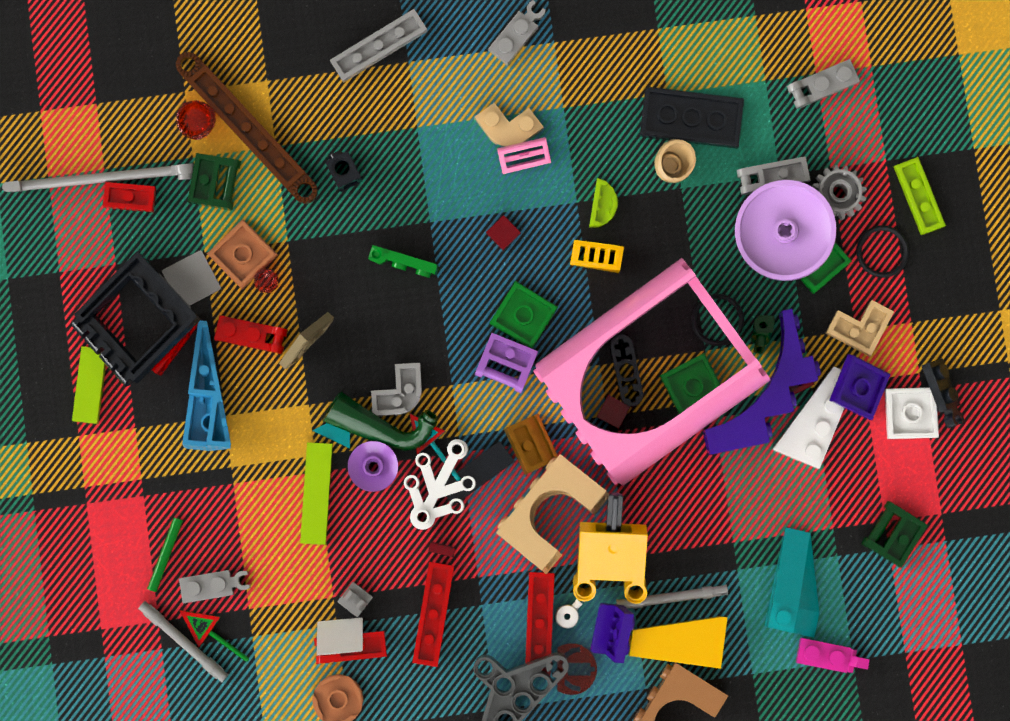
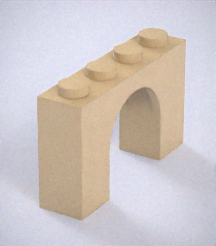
(559, 479)

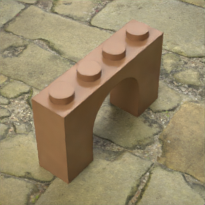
(681, 685)

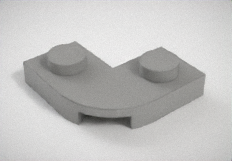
(404, 397)

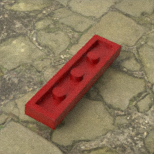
(433, 614)
(539, 616)

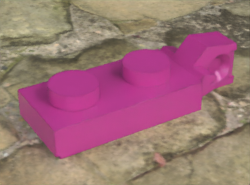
(829, 656)

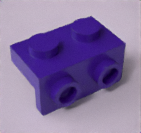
(612, 631)

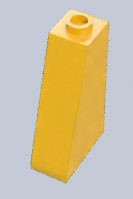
(686, 642)

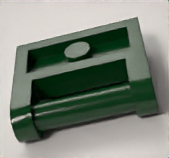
(205, 181)
(901, 540)

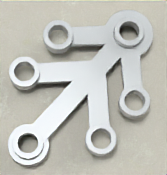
(437, 487)

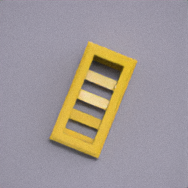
(615, 267)

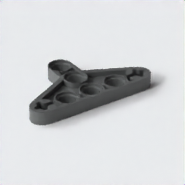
(521, 679)

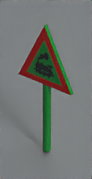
(202, 625)

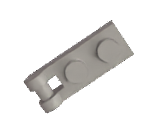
(824, 83)
(791, 169)

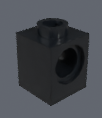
(343, 181)

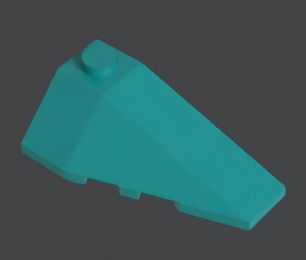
(794, 591)

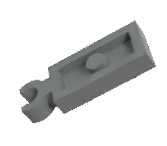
(516, 34)
(210, 585)

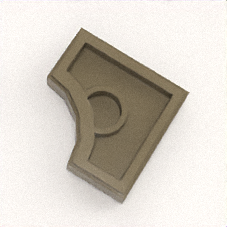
(305, 340)

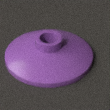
(359, 466)

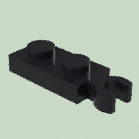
(943, 392)

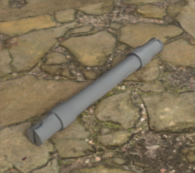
(704, 592)
(159, 620)

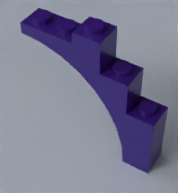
(791, 370)

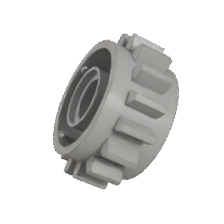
(848, 183)

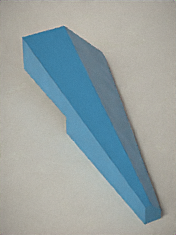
(205, 417)

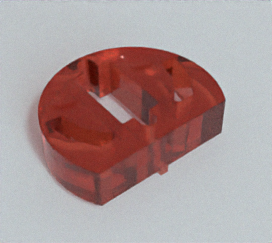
(582, 681)

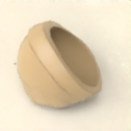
(675, 161)

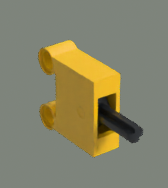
(612, 554)

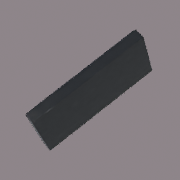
(691, 117)

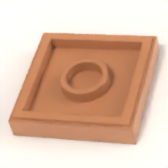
(242, 254)

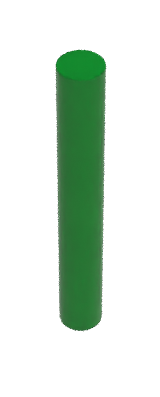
(165, 554)

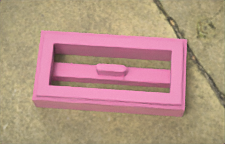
(521, 146)

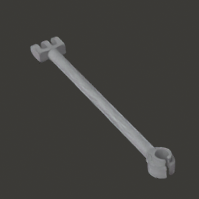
(183, 171)

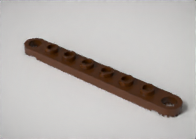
(246, 127)

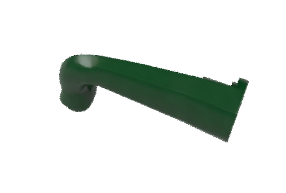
(358, 420)

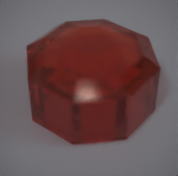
(266, 281)

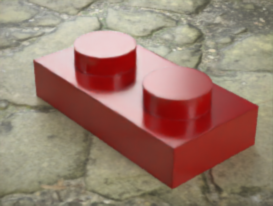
(129, 197)

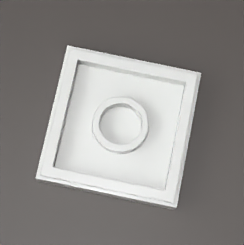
(911, 413)

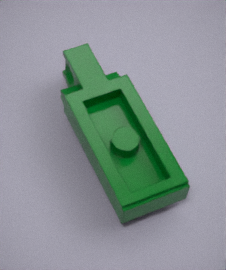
(401, 261)

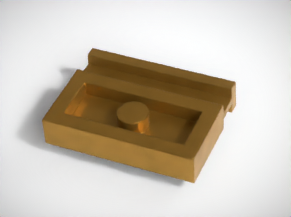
(531, 443)

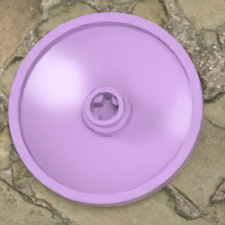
(785, 230)

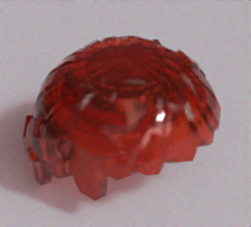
(195, 119)

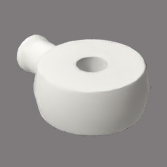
(570, 609)

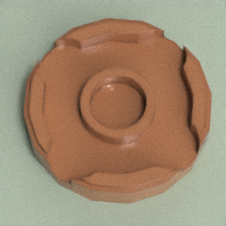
(338, 698)

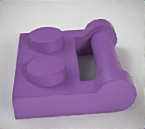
(510, 355)

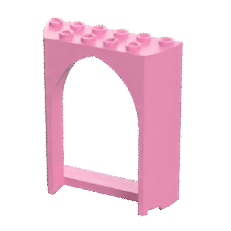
(633, 453)

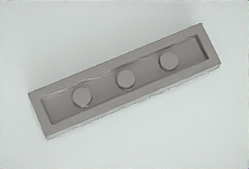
(378, 45)

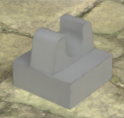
(355, 599)

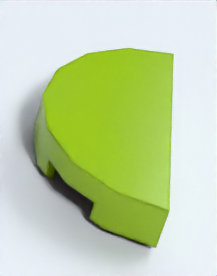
(604, 204)

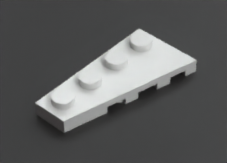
(814, 426)

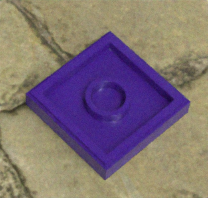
(859, 387)

